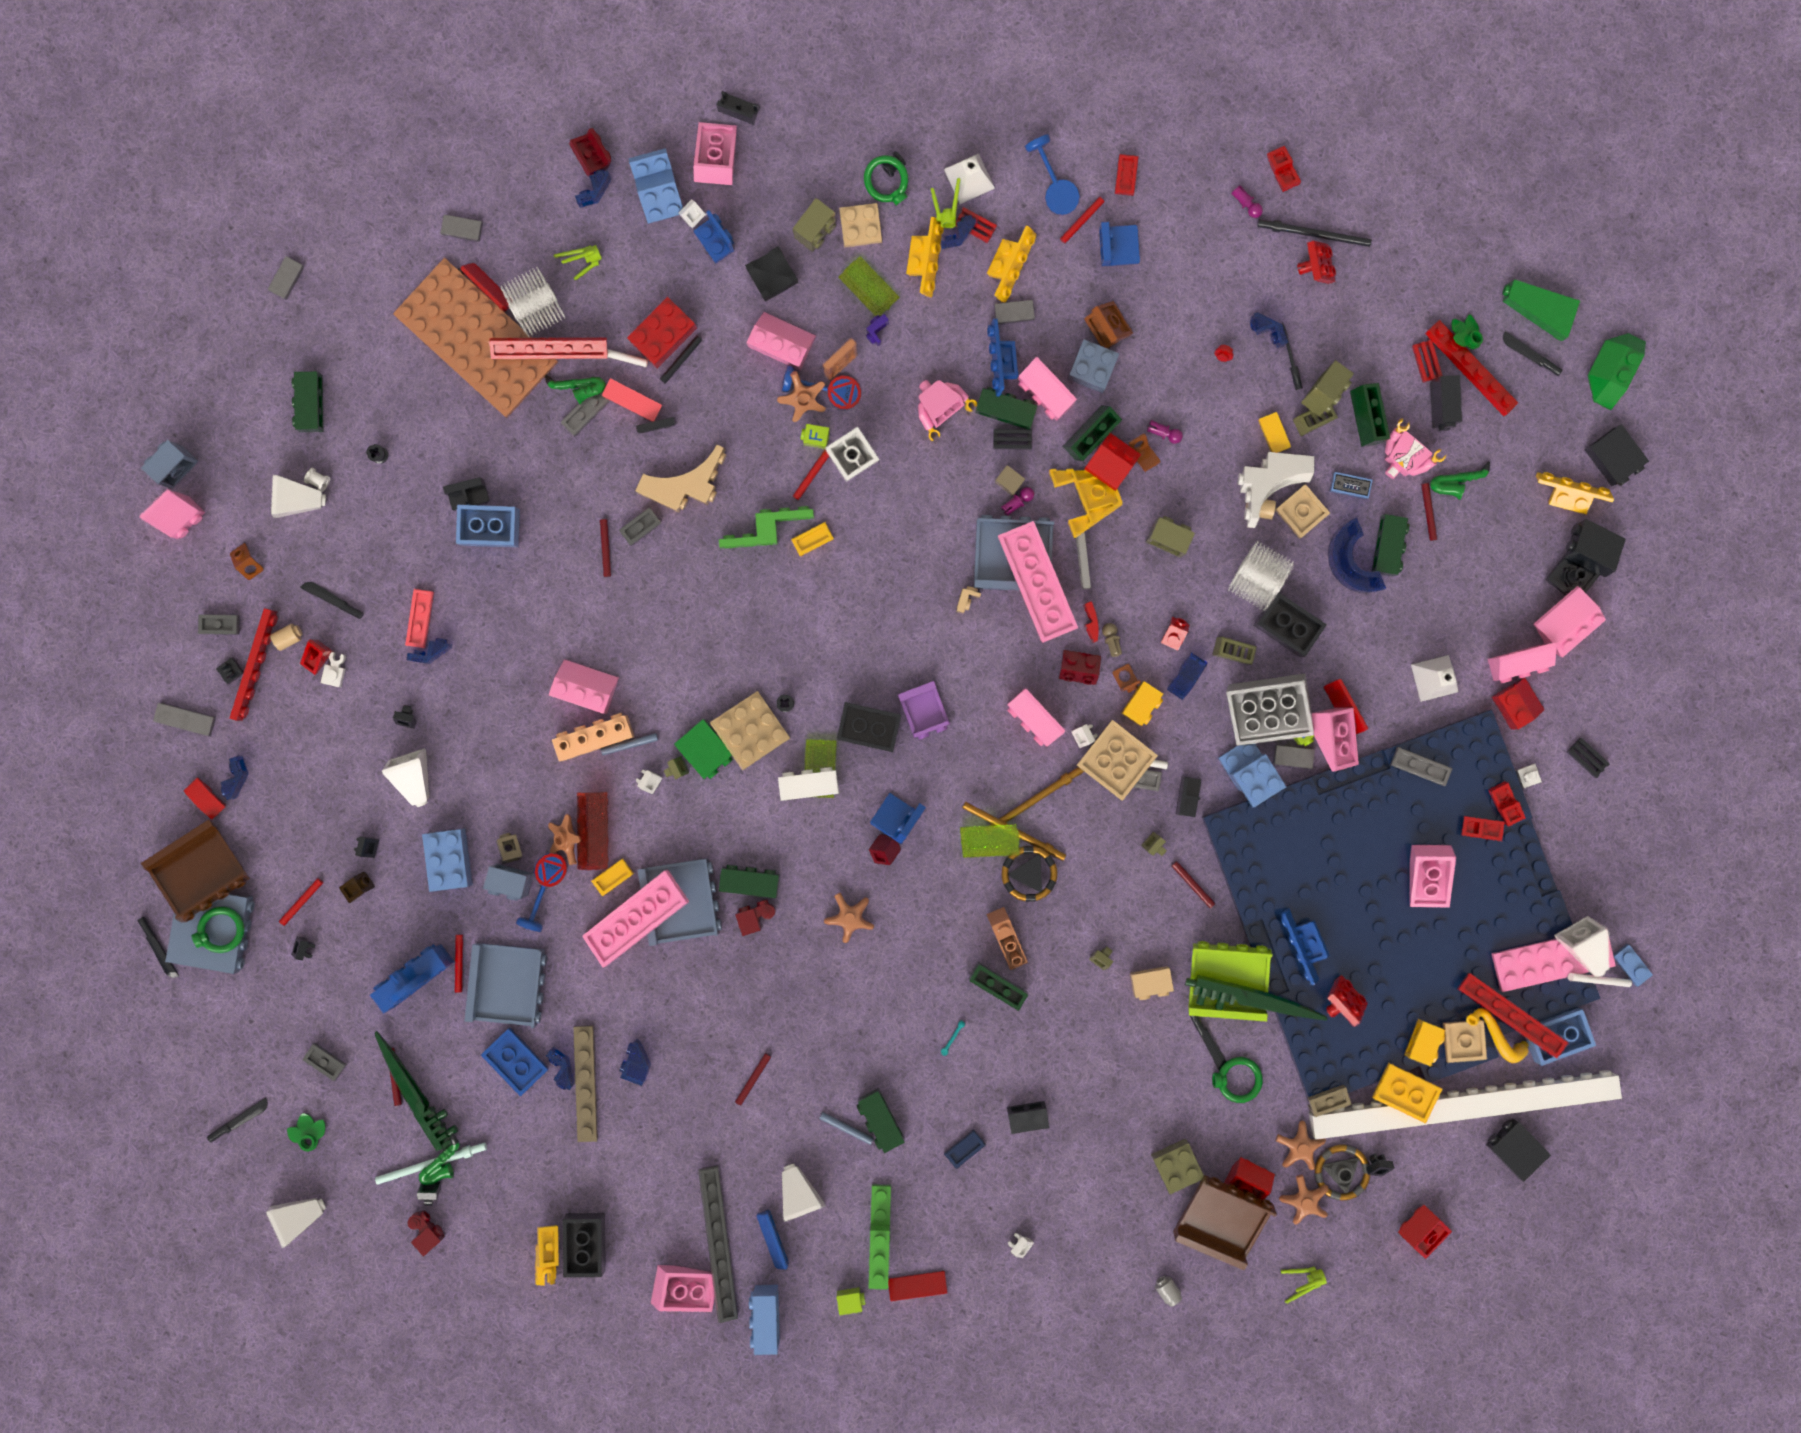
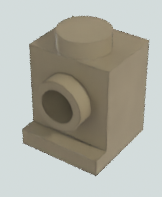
(511, 840)

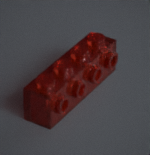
(593, 830)

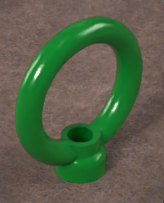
(898, 195)
(201, 938)
(1219, 1080)

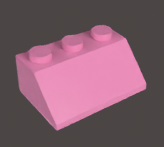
(781, 340)
(1046, 389)
(1570, 621)
(1523, 662)
(584, 686)
(1035, 718)

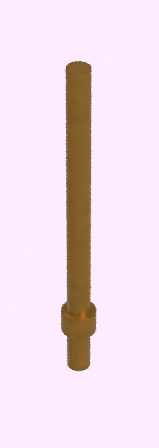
(1065, 779)
(1022, 835)

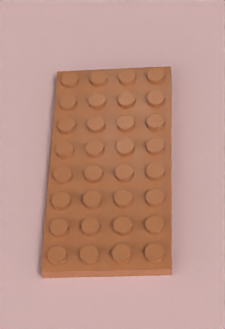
(457, 326)

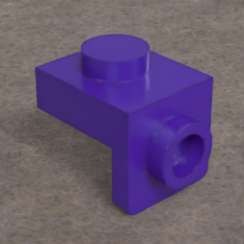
(877, 325)

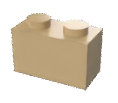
(1151, 982)

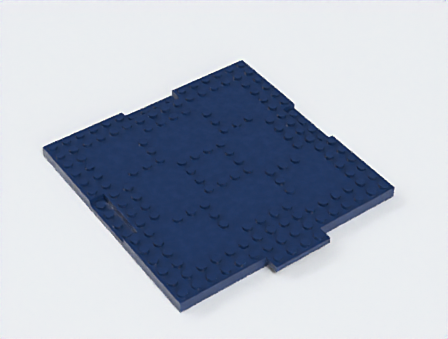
(1341, 857)

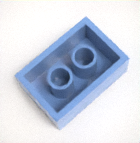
(487, 526)
(447, 859)
(1571, 1027)
(764, 1319)

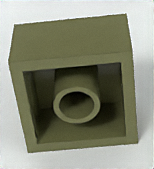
(814, 225)
(1328, 388)
(1170, 536)
(1177, 1166)

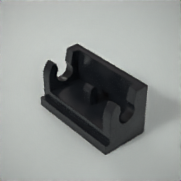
(738, 108)
(1028, 1117)

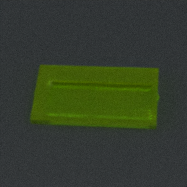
(868, 287)
(820, 755)
(990, 840)

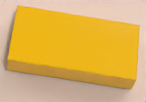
(1274, 433)
(812, 539)
(612, 877)

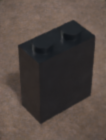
(1446, 402)
(1617, 456)
(1595, 548)
(1518, 1149)

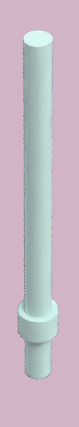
(465, 1152)

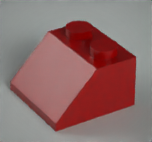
(1112, 461)
(1518, 704)
(1250, 1178)
(1424, 1231)

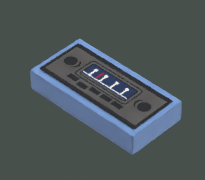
(1351, 485)

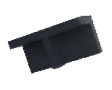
(467, 493)
(1188, 796)

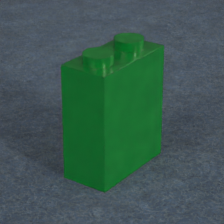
(704, 750)

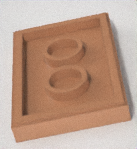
(840, 359)

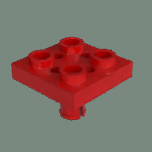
(1319, 263)
(1346, 1000)

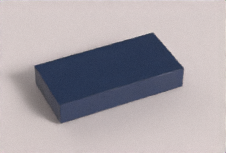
(965, 1149)

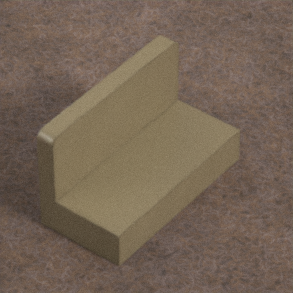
(1329, 1101)

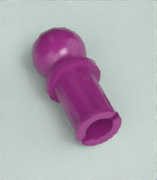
(1254, 209)
(1174, 435)
(1026, 495)

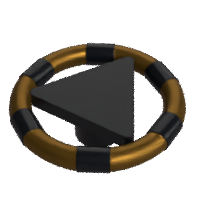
(1029, 874)

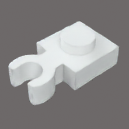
(333, 674)

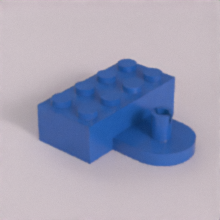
(409, 980)

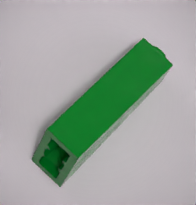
(1542, 307)

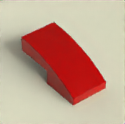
(1283, 169)
(1091, 628)
(204, 799)
(1506, 804)
(1483, 828)

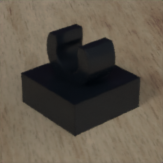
(230, 670)
(405, 717)
(366, 847)
(300, 947)
(1379, 1165)
(429, 1193)

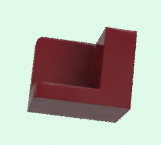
(884, 850)

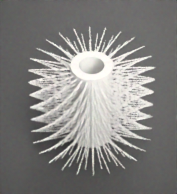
(532, 302)
(1256, 574)

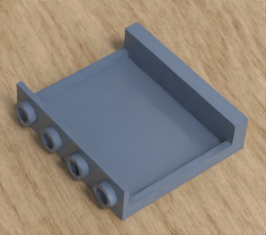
(991, 564)
(699, 915)
(220, 930)
(505, 984)

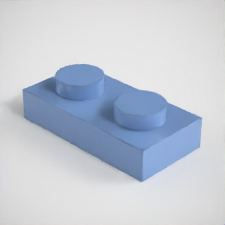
(1632, 965)

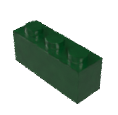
(308, 401)
(1006, 408)
(1370, 414)
(1092, 433)
(1390, 545)
(749, 881)
(998, 986)
(880, 1121)

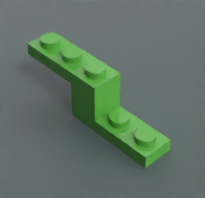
(766, 527)
(879, 1236)

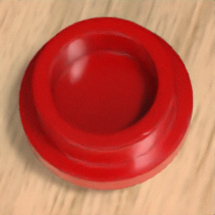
(1224, 353)

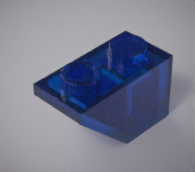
(637, 1064)

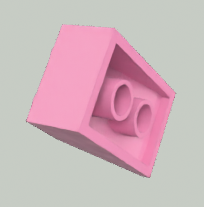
(715, 153)
(173, 514)
(1336, 736)
(1431, 875)
(682, 1289)

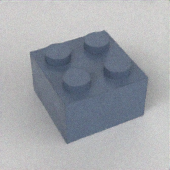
(1093, 366)
(169, 464)
(508, 881)

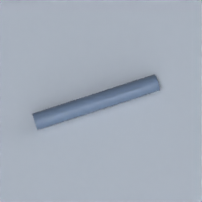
(629, 744)
(846, 1128)

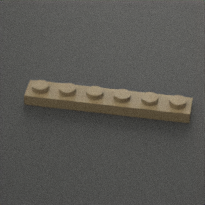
(585, 1083)

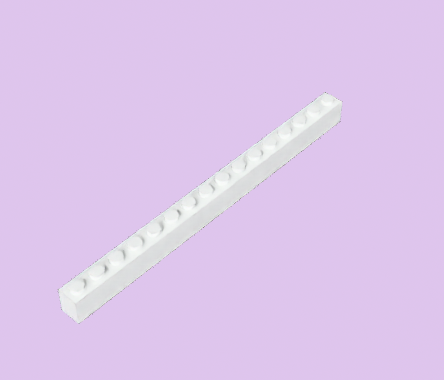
(1472, 1104)

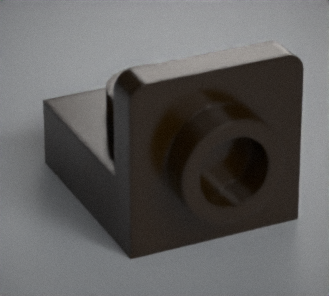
(356, 887)

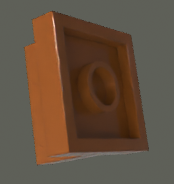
(1108, 324)

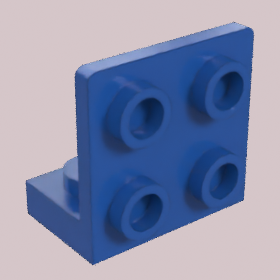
(715, 239)
(1119, 245)
(896, 818)

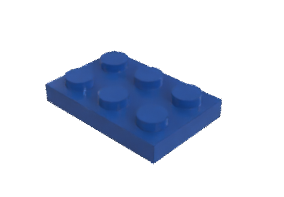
(514, 1061)

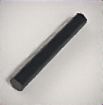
(680, 360)

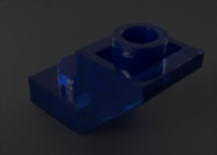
(600, 182)
(965, 228)
(1263, 324)
(435, 650)
(1187, 676)
(233, 786)
(564, 1077)

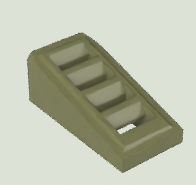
(1304, 424)
(1222, 641)

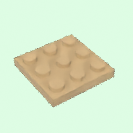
(750, 730)
(1117, 760)

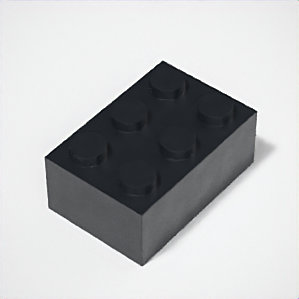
(1290, 625)
(868, 727)
(584, 1245)

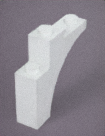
(1275, 473)

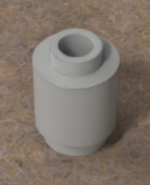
(1168, 1291)

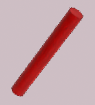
(1083, 218)
(811, 475)
(301, 901)
(458, 963)

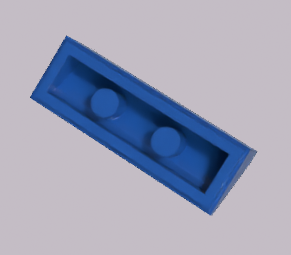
(773, 1240)

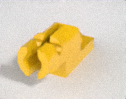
(546, 1254)

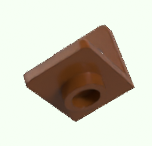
(1148, 457)
(242, 558)
(1129, 685)

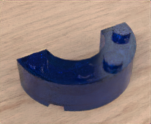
(1343, 563)

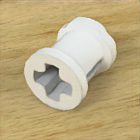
(316, 479)

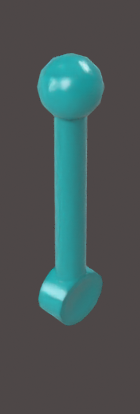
(944, 1051)

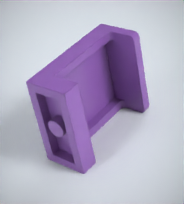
(924, 710)

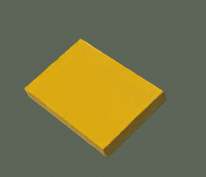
(1407, 1093)

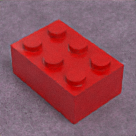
(662, 332)

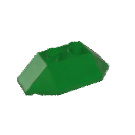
(1615, 368)

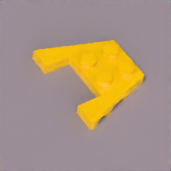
(1095, 497)

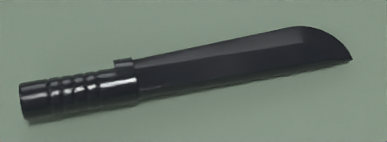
(1524, 350)
(1294, 369)
(330, 598)
(157, 948)
(1209, 1042)
(247, 1115)

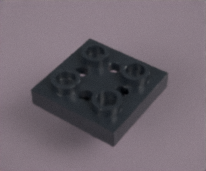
(1571, 576)

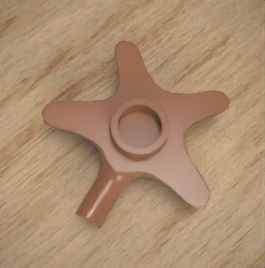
(802, 397)
(565, 838)
(849, 917)
(1300, 1147)
(1305, 1200)

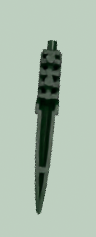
(1248, 996)
(417, 1102)

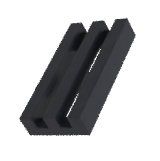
(656, 425)
(1012, 431)
(1600, 768)

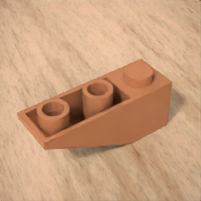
(1007, 938)

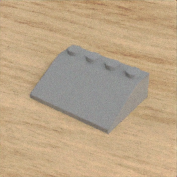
(1270, 709)

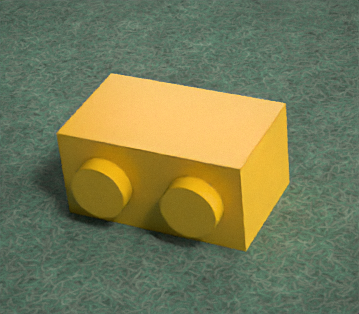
(1142, 704)
(1425, 1042)

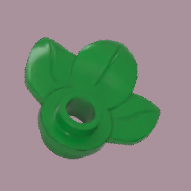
(1467, 332)
(306, 1129)

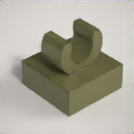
(677, 768)
(1154, 844)
(1101, 958)

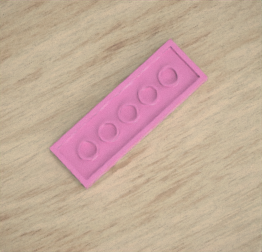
(1037, 582)
(635, 918)
(1537, 964)

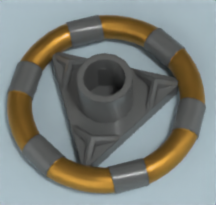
(1342, 1171)

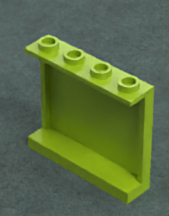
(1235, 965)

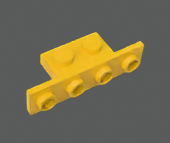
(924, 257)
(1009, 261)
(1571, 494)

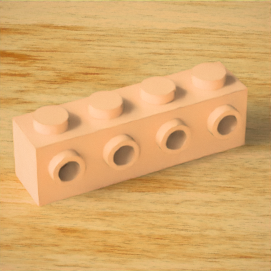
(592, 738)

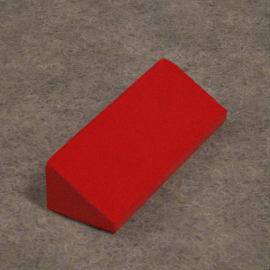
(486, 284)
(1341, 698)
(917, 1286)

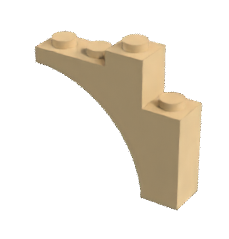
(695, 484)

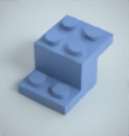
(656, 185)
(1252, 773)

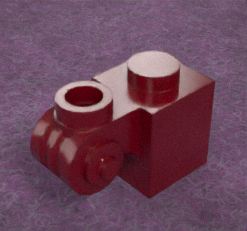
(749, 917)
(429, 1233)

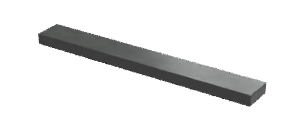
(717, 1244)

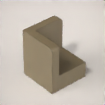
(1009, 480)

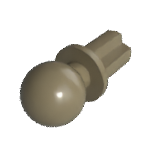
(1110, 630)

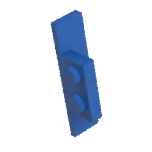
(1003, 358)
(1308, 944)

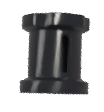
(889, 168)
(377, 448)
(779, 703)

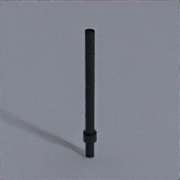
(1277, 226)

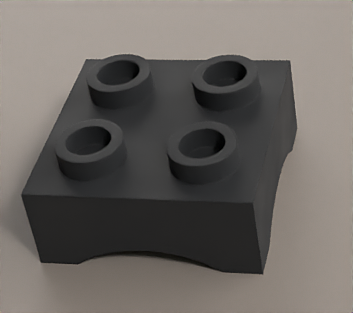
(771, 274)

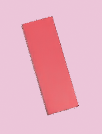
(631, 400)
(419, 618)

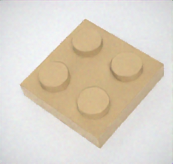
(860, 225)
(1302, 511)
(1464, 1041)

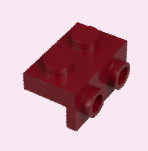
(590, 152)
(1080, 667)

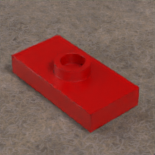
(1126, 174)

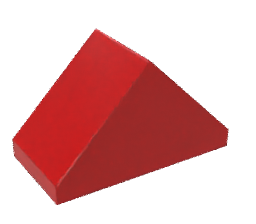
(315, 655)

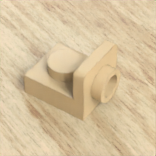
(964, 602)

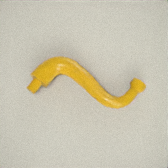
(1510, 1054)

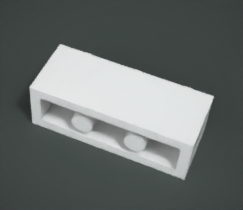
(808, 784)

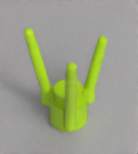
(948, 217)
(590, 254)
(1315, 1280)

